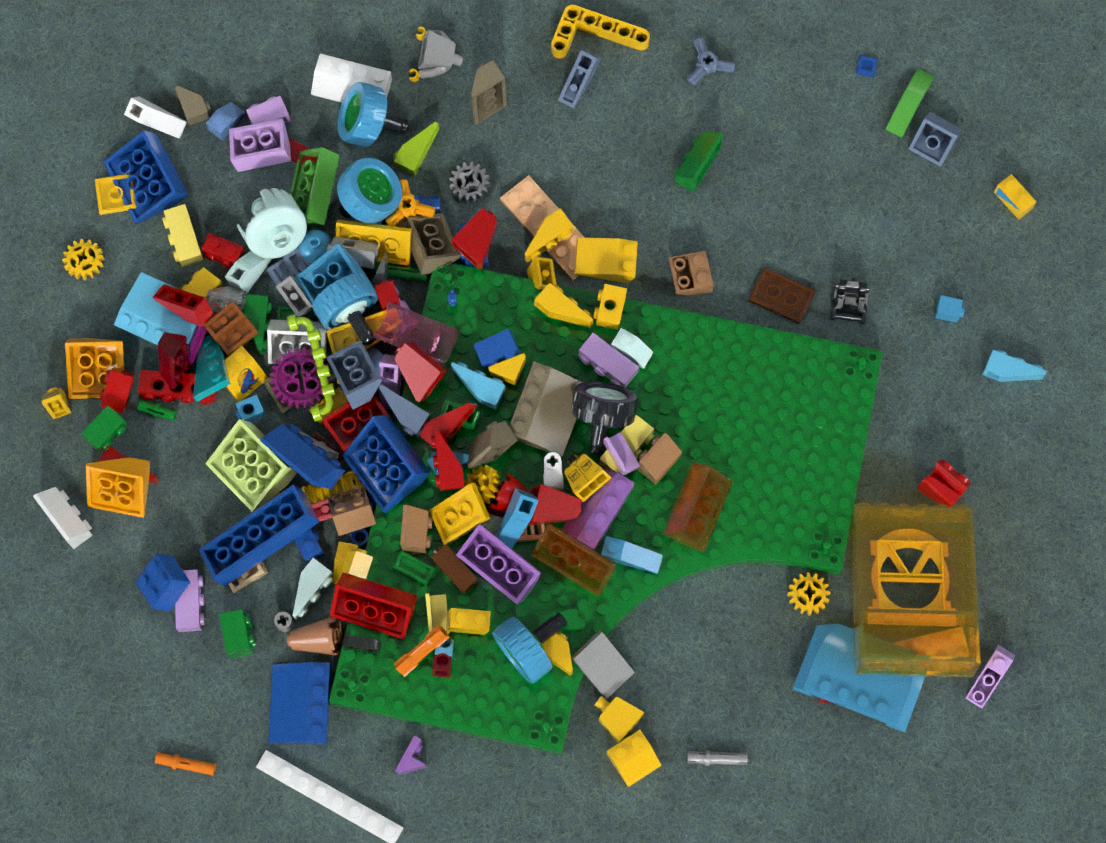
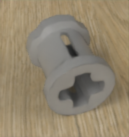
(277, 620)

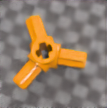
(416, 207)

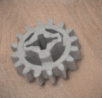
(465, 174)

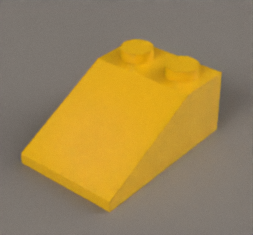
(606, 259)

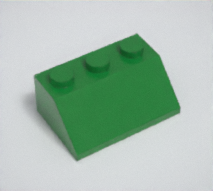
(698, 160)

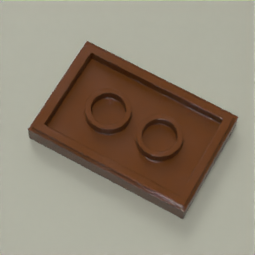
(781, 295)

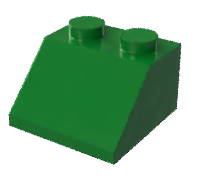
(104, 429)

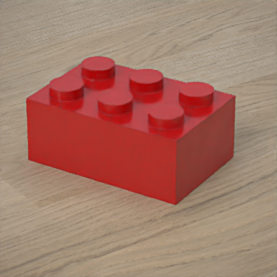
(347, 422)

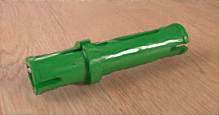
(403, 272)

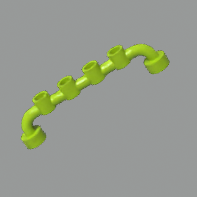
(323, 371)

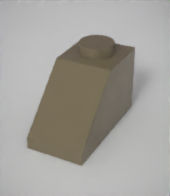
(193, 106)

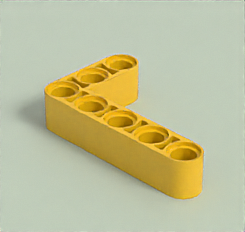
(596, 28)

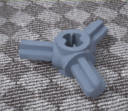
(704, 69)

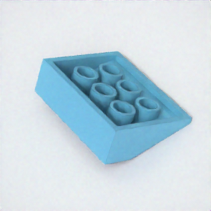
(147, 317)

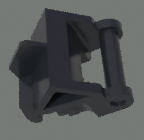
(850, 293)

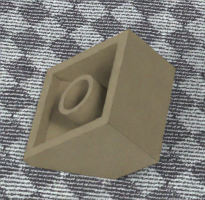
(490, 444)

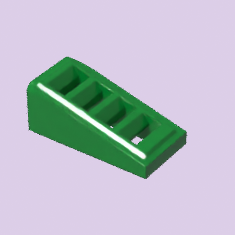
(474, 421)

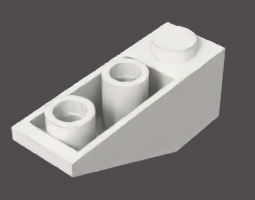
(155, 117)

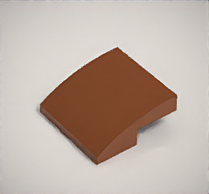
(231, 328)

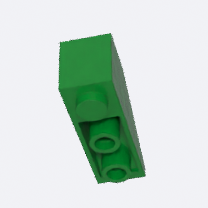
(257, 311)

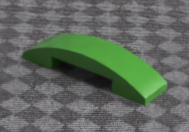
(909, 102)

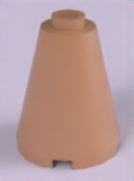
(317, 637)

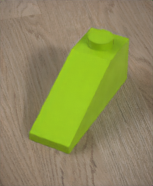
(414, 151)

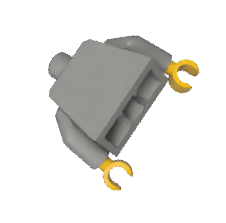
(435, 55)

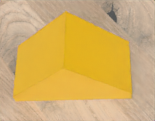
(509, 369)

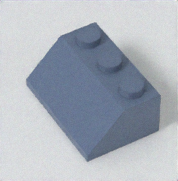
(355, 373)

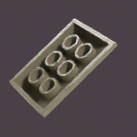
(544, 410)

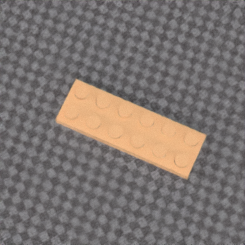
(531, 207)

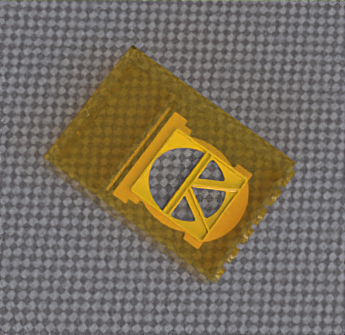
(914, 641)

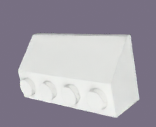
(336, 76)

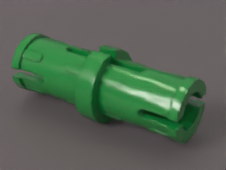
(157, 410)

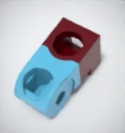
(443, 659)

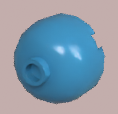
(314, 245)

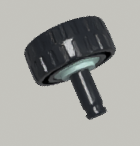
(604, 407)

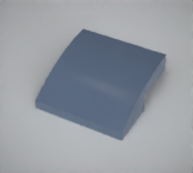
(291, 264)

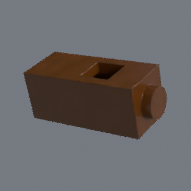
(454, 569)

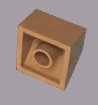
(415, 530)

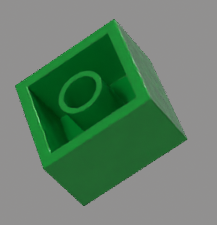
(236, 633)

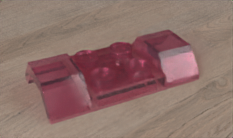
(406, 326)

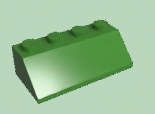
(314, 184)

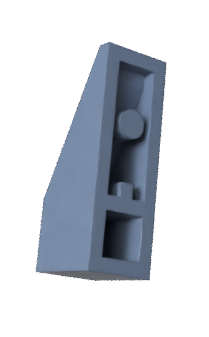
(579, 77)
(409, 415)

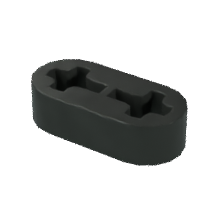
(362, 644)

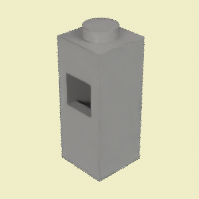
(363, 252)

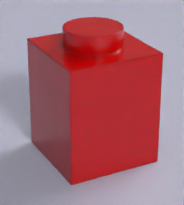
(386, 293)

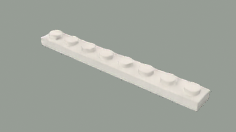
(329, 797)

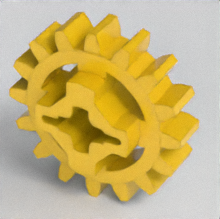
(80, 251)
(485, 480)
(816, 593)

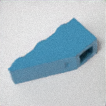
(517, 517)

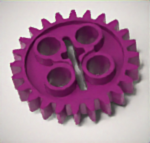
(282, 380)

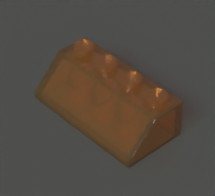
(698, 506)
(574, 560)

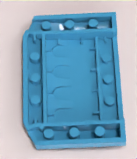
(831, 675)

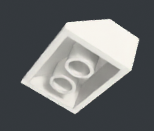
(283, 339)
(64, 516)

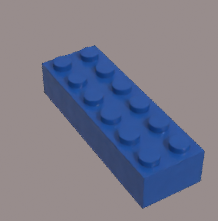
(259, 535)

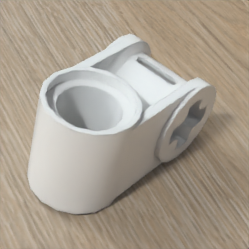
(553, 475)

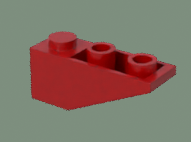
(449, 469)

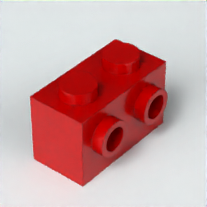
(222, 250)
(117, 389)

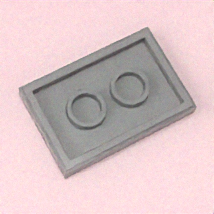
(602, 664)

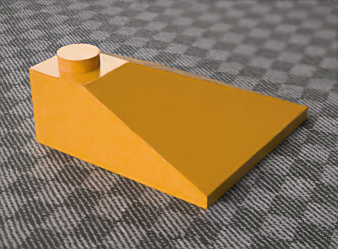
(88, 363)
(118, 485)

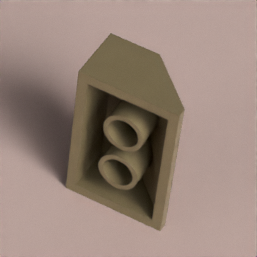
(431, 242)

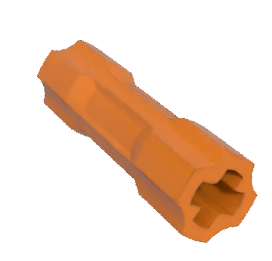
(410, 660)

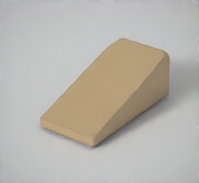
(249, 577)

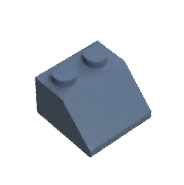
(935, 139)

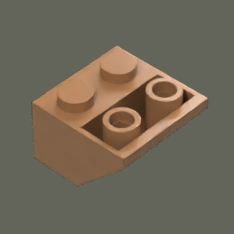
(691, 274)
(659, 458)
(351, 510)

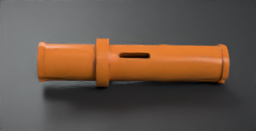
(176, 761)

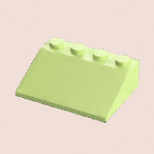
(249, 466)

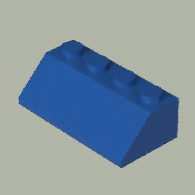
(304, 456)

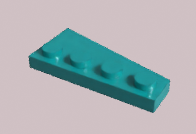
(210, 369)

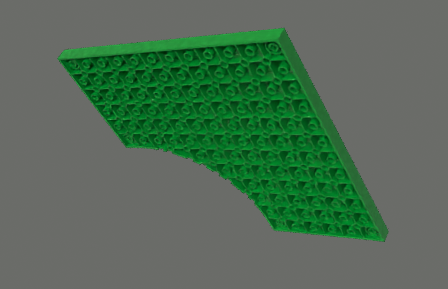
(750, 400)

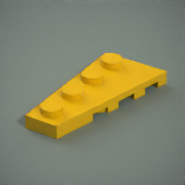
(345, 335)

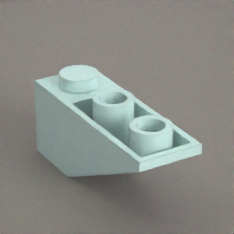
(246, 271)
(311, 582)

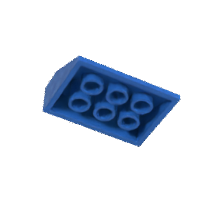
(153, 176)
(385, 462)
(300, 703)

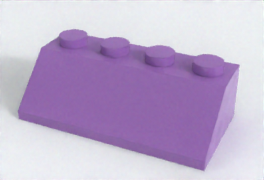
(599, 511)
(499, 564)

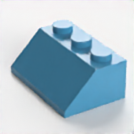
(326, 270)

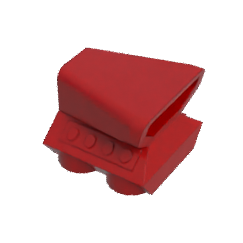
(944, 484)

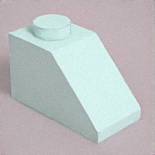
(632, 348)

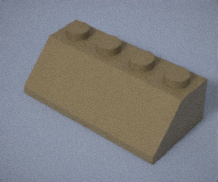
(488, 91)

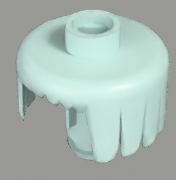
(276, 225)

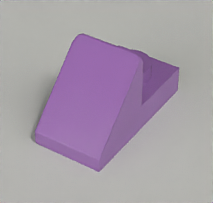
(408, 762)

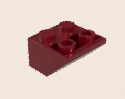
(173, 357)

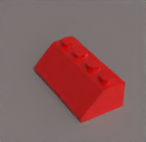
(373, 605)

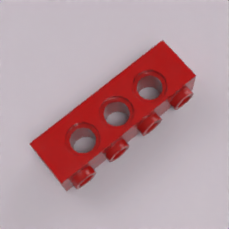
(149, 380)

